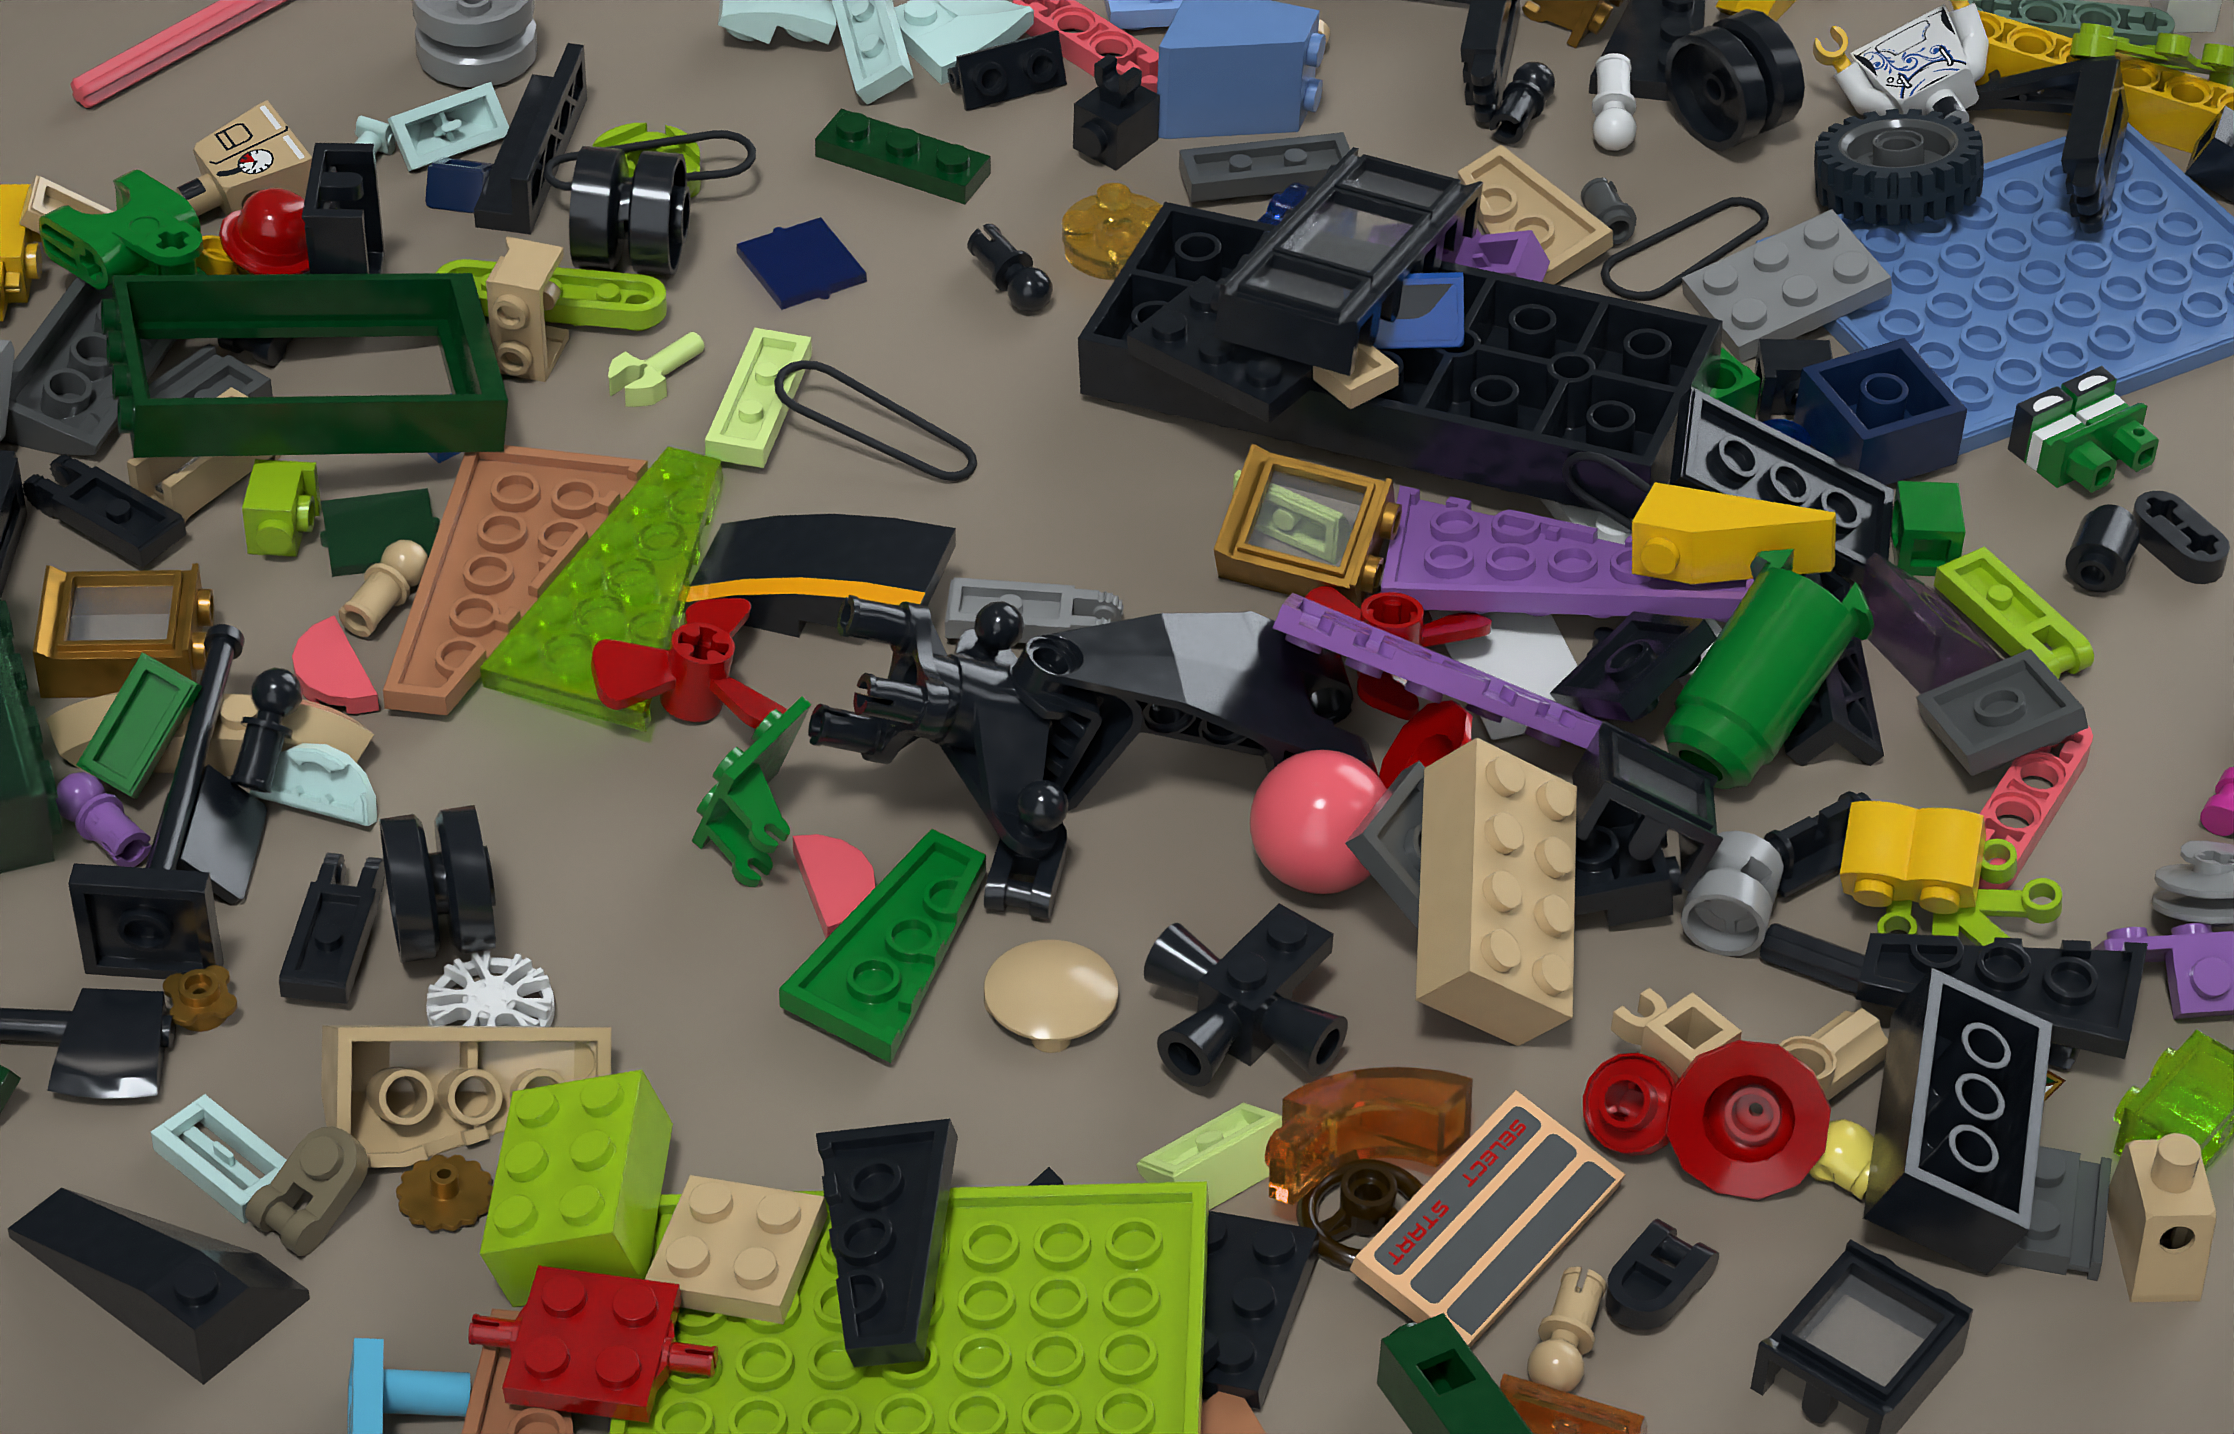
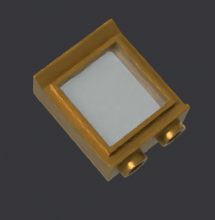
(1306, 527)
(103, 620)

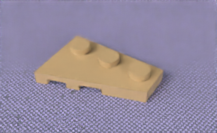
(1524, 200)

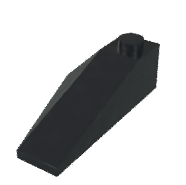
(167, 1284)

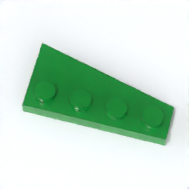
(887, 951)

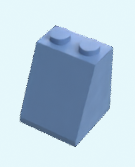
(1238, 68)

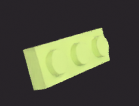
(750, 408)

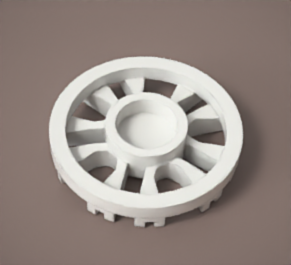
(493, 998)

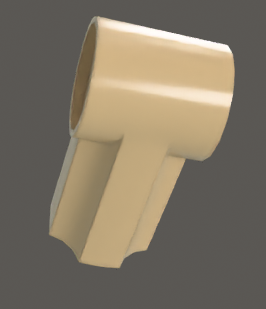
(1841, 1049)

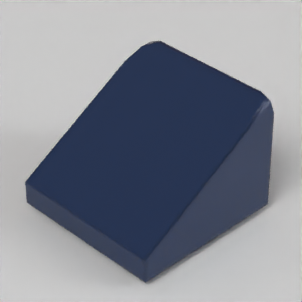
(455, 184)

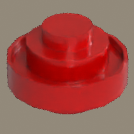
(1629, 1103)

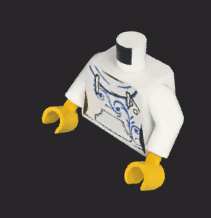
(1917, 66)

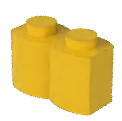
(1912, 856)

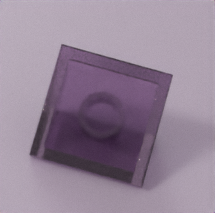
(1920, 629)

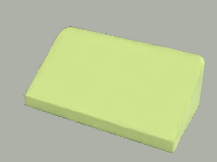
(1222, 1152)

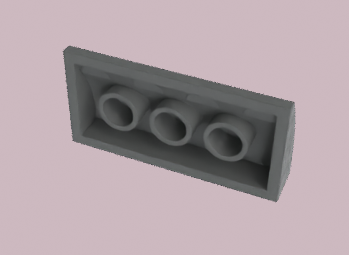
(63, 381)

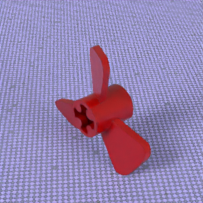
(1404, 618)
(689, 675)

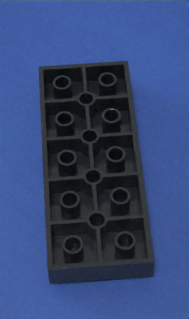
(1530, 386)

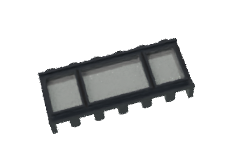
(1342, 260)

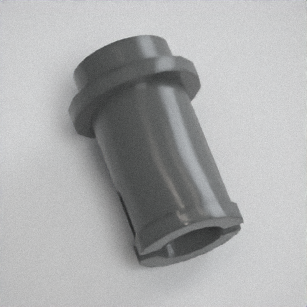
(1606, 205)

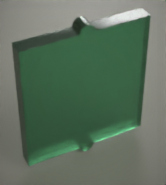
(365, 525)

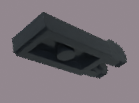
(106, 509)
(332, 932)

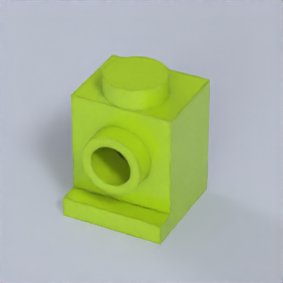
(280, 506)

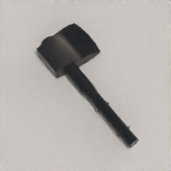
(107, 1043)

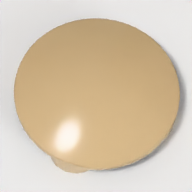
(1050, 992)

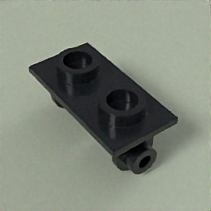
(1009, 70)
(1813, 844)

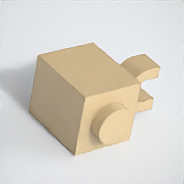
(1674, 1033)

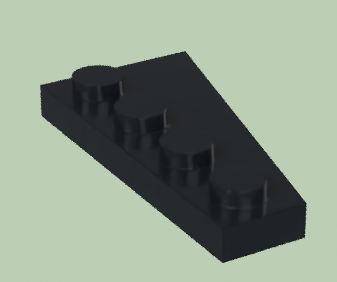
(1645, 38)
(2077, 989)
(887, 1231)

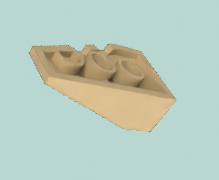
(443, 1087)

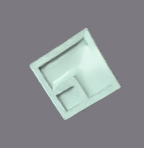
(945, 29)

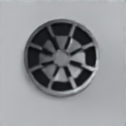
(647, 211)

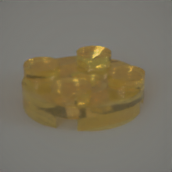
(1095, 218)

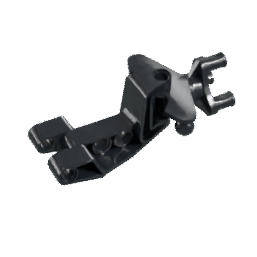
(1051, 723)

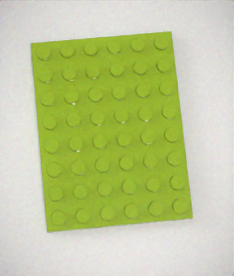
(1042, 1321)

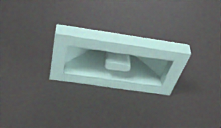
(449, 126)

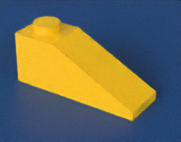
(1715, 536)

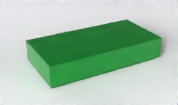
(139, 725)

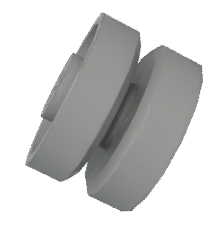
(475, 39)

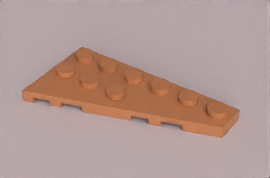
(497, 549)

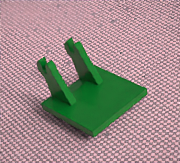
(741, 802)

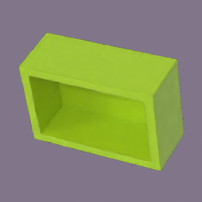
(577, 1181)

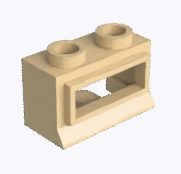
(516, 305)

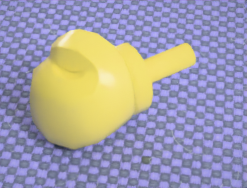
(1846, 1157)

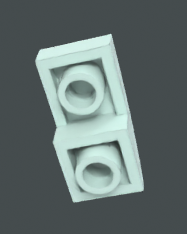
(759, 19)

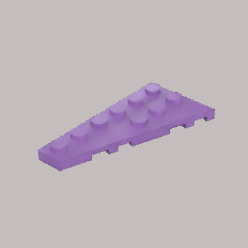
(1431, 673)

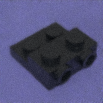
(1617, 882)

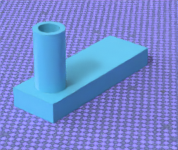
(398, 1391)

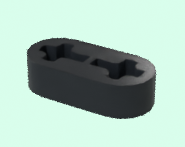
(2180, 537)

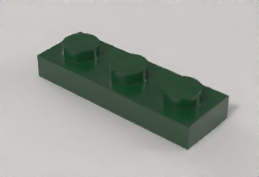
(903, 156)

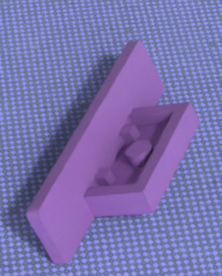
(2196, 965)

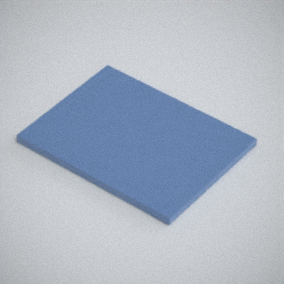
(2027, 300)

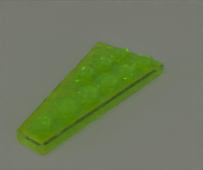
(618, 587)

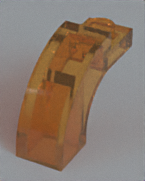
(1366, 1116)

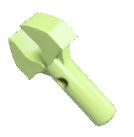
(646, 377)

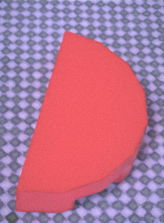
(332, 670)
(834, 875)

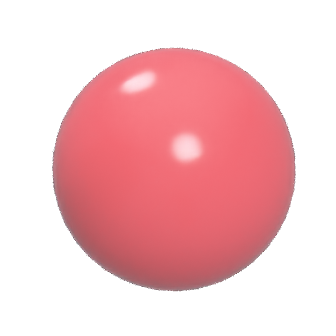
(1307, 815)

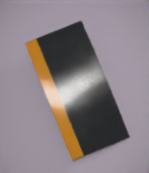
(807, 565)

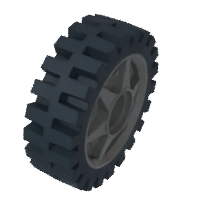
(1899, 166)

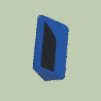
(1428, 313)

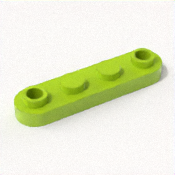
(587, 296)

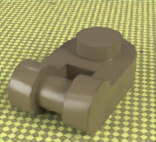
(329, 1168)

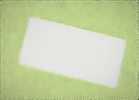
(1520, 651)

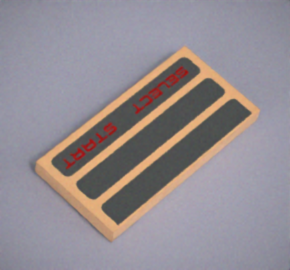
(1488, 1220)

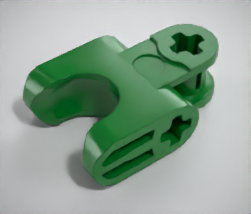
(146, 235)

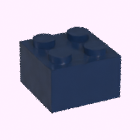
(1881, 412)

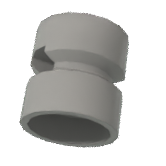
(1734, 896)

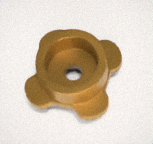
(200, 998)

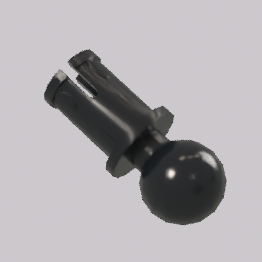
(1522, 101)
(1011, 269)
(275, 696)

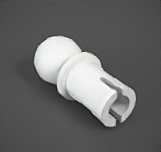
(1613, 104)

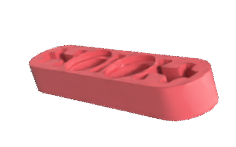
(1098, 38)
(2030, 803)

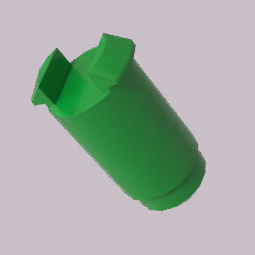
(1763, 670)

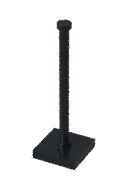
(159, 916)

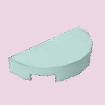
(324, 783)

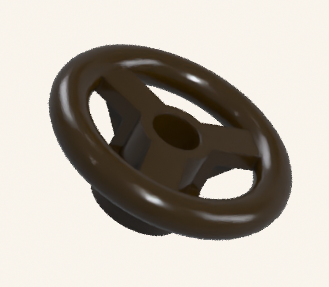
(1365, 1204)

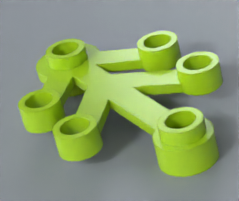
(2169, 51)
(1989, 902)

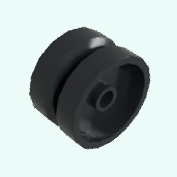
(1734, 79)
(447, 882)

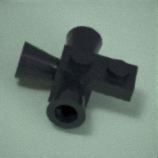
(1246, 997)

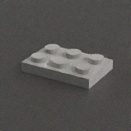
(1787, 284)

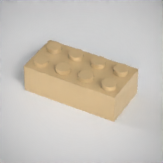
(1497, 893)

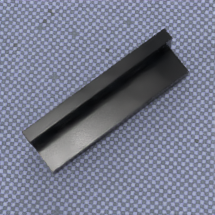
(536, 135)
(1843, 704)

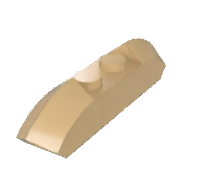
(311, 723)

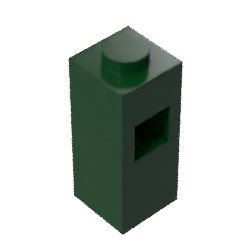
(1441, 1383)

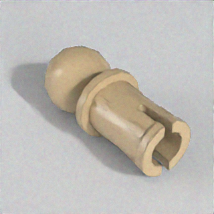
(384, 586)
(1567, 1332)

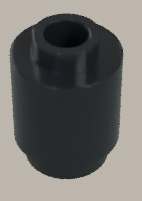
(2103, 548)

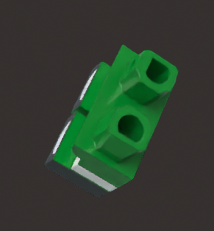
(2082, 432)

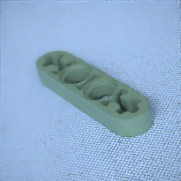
(2065, 17)

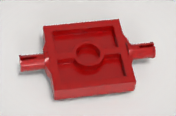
(593, 1344)

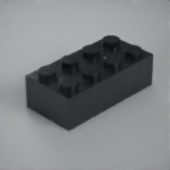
(1959, 1122)

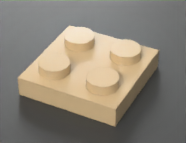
(739, 1247)

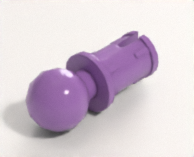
(101, 819)

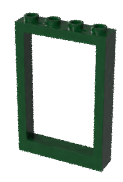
(305, 307)

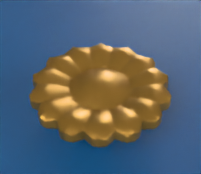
(444, 1192)

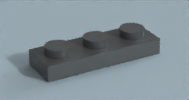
(1259, 166)

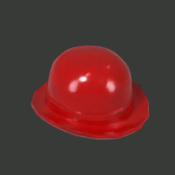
(267, 234)

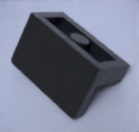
(221, 834)

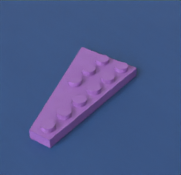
(1531, 566)

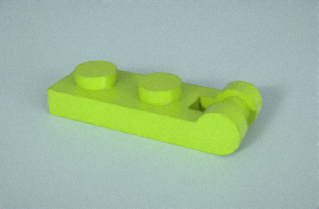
(2012, 612)

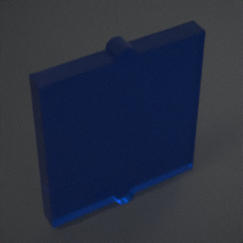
(801, 263)

